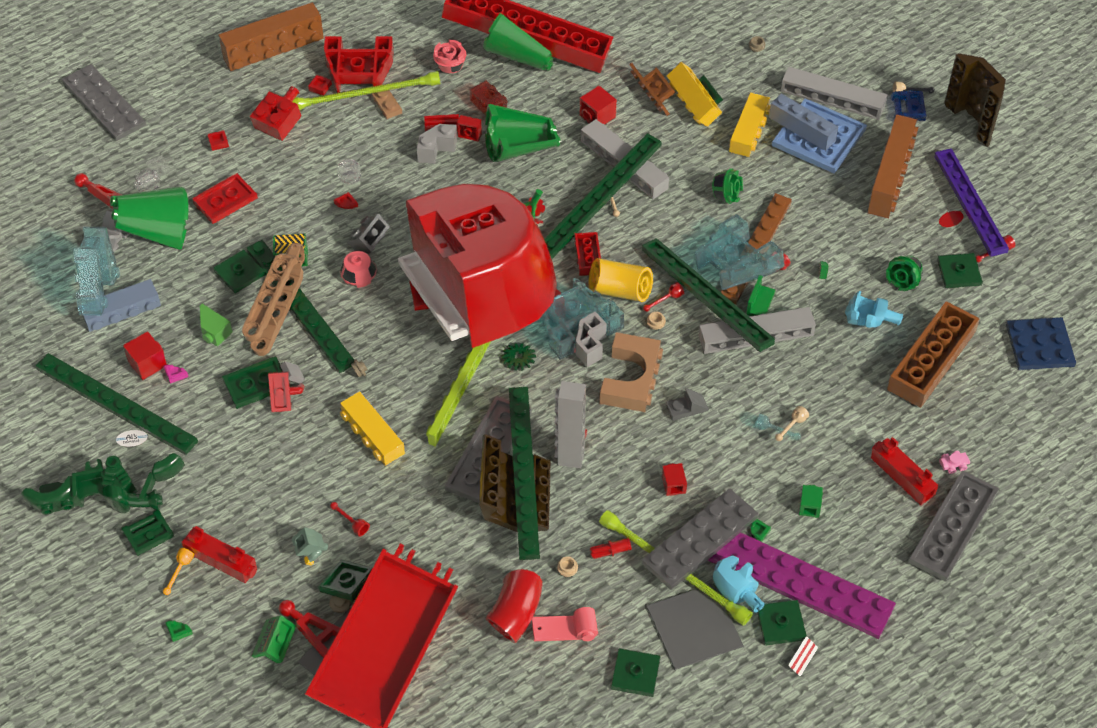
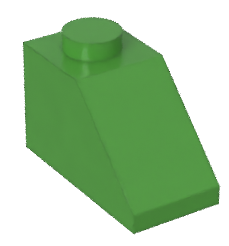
(214, 326)

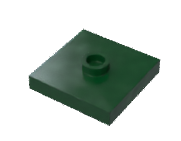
(959, 270)
(239, 271)
(345, 580)
(781, 623)
(636, 672)

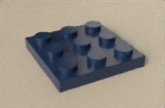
(1040, 343)

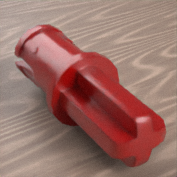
(610, 548)

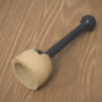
(900, 86)

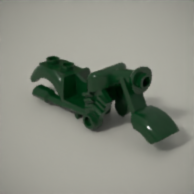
(110, 483)

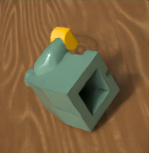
(309, 543)

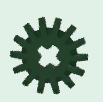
(517, 362)

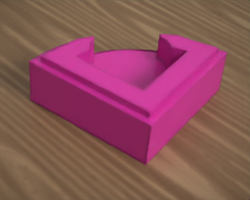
(175, 373)

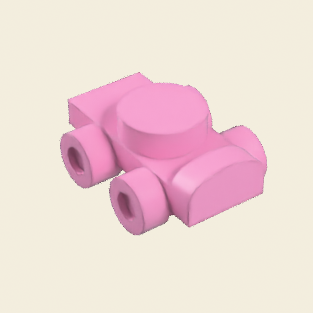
(955, 460)

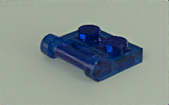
(914, 104)

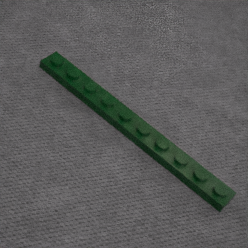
(601, 194)
(708, 295)
(306, 313)
(117, 404)
(524, 474)

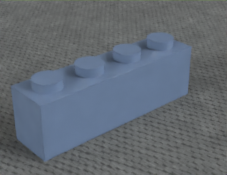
(803, 122)
(125, 304)

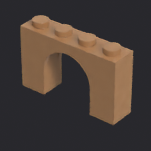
(636, 393)

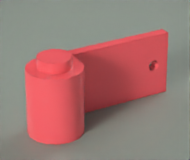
(559, 628)

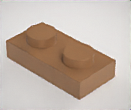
(387, 103)

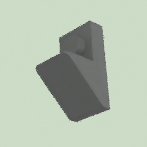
(689, 405)

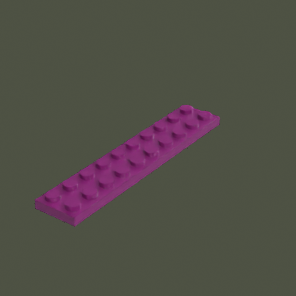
(810, 585)

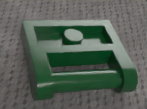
(150, 536)

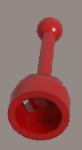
(1009, 241)
(675, 291)
(359, 526)

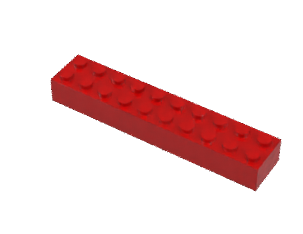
(561, 37)

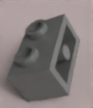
(368, 234)

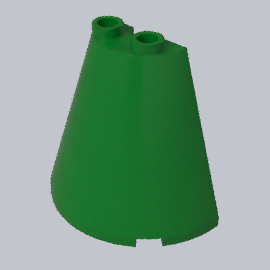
(515, 44)
(517, 133)
(153, 215)

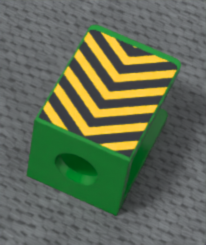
(282, 242)

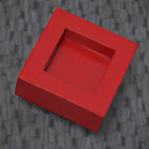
(320, 85)
(218, 140)

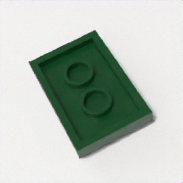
(251, 382)

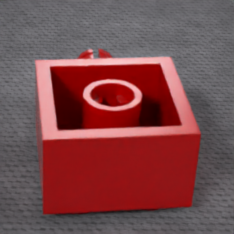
(277, 114)

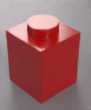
(674, 479)

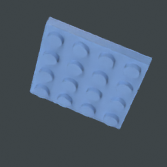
(847, 136)

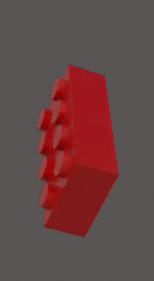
(586, 251)

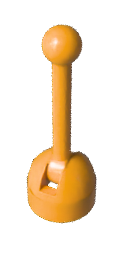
(183, 557)

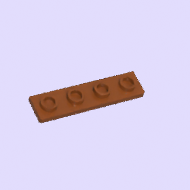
(657, 86)

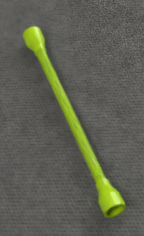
(429, 79)
(738, 612)

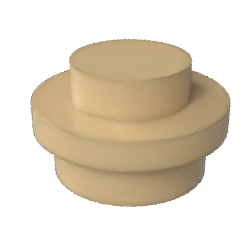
(656, 320)
(567, 566)

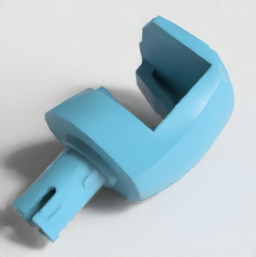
(870, 313)
(737, 585)

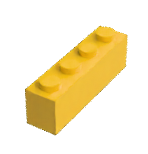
(694, 94)
(750, 124)
(372, 428)

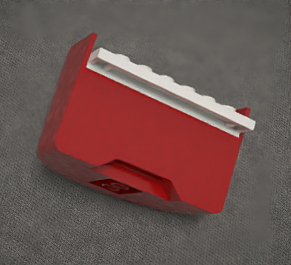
(478, 261)

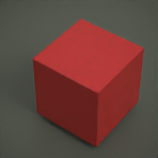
(598, 105)
(145, 355)

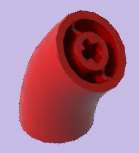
(516, 603)

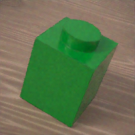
(811, 501)

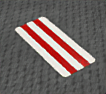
(803, 656)

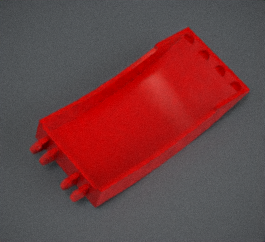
(383, 640)

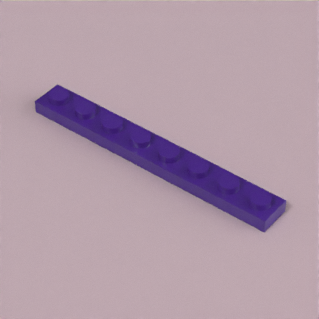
(971, 202)

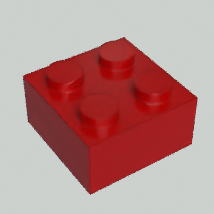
(469, 128)

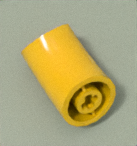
(620, 280)

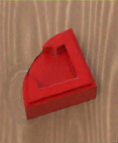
(346, 201)

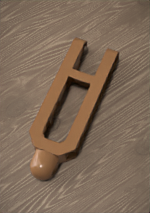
(261, 313)

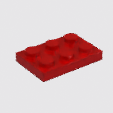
(224, 198)

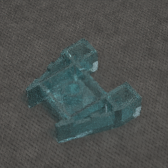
(736, 257)
(95, 268)
(569, 309)

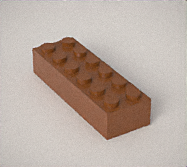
(271, 36)
(893, 167)
(933, 354)

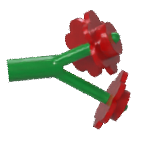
(535, 205)

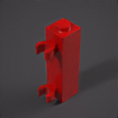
(904, 471)
(220, 555)

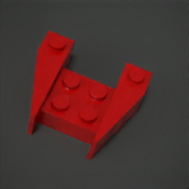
(358, 65)

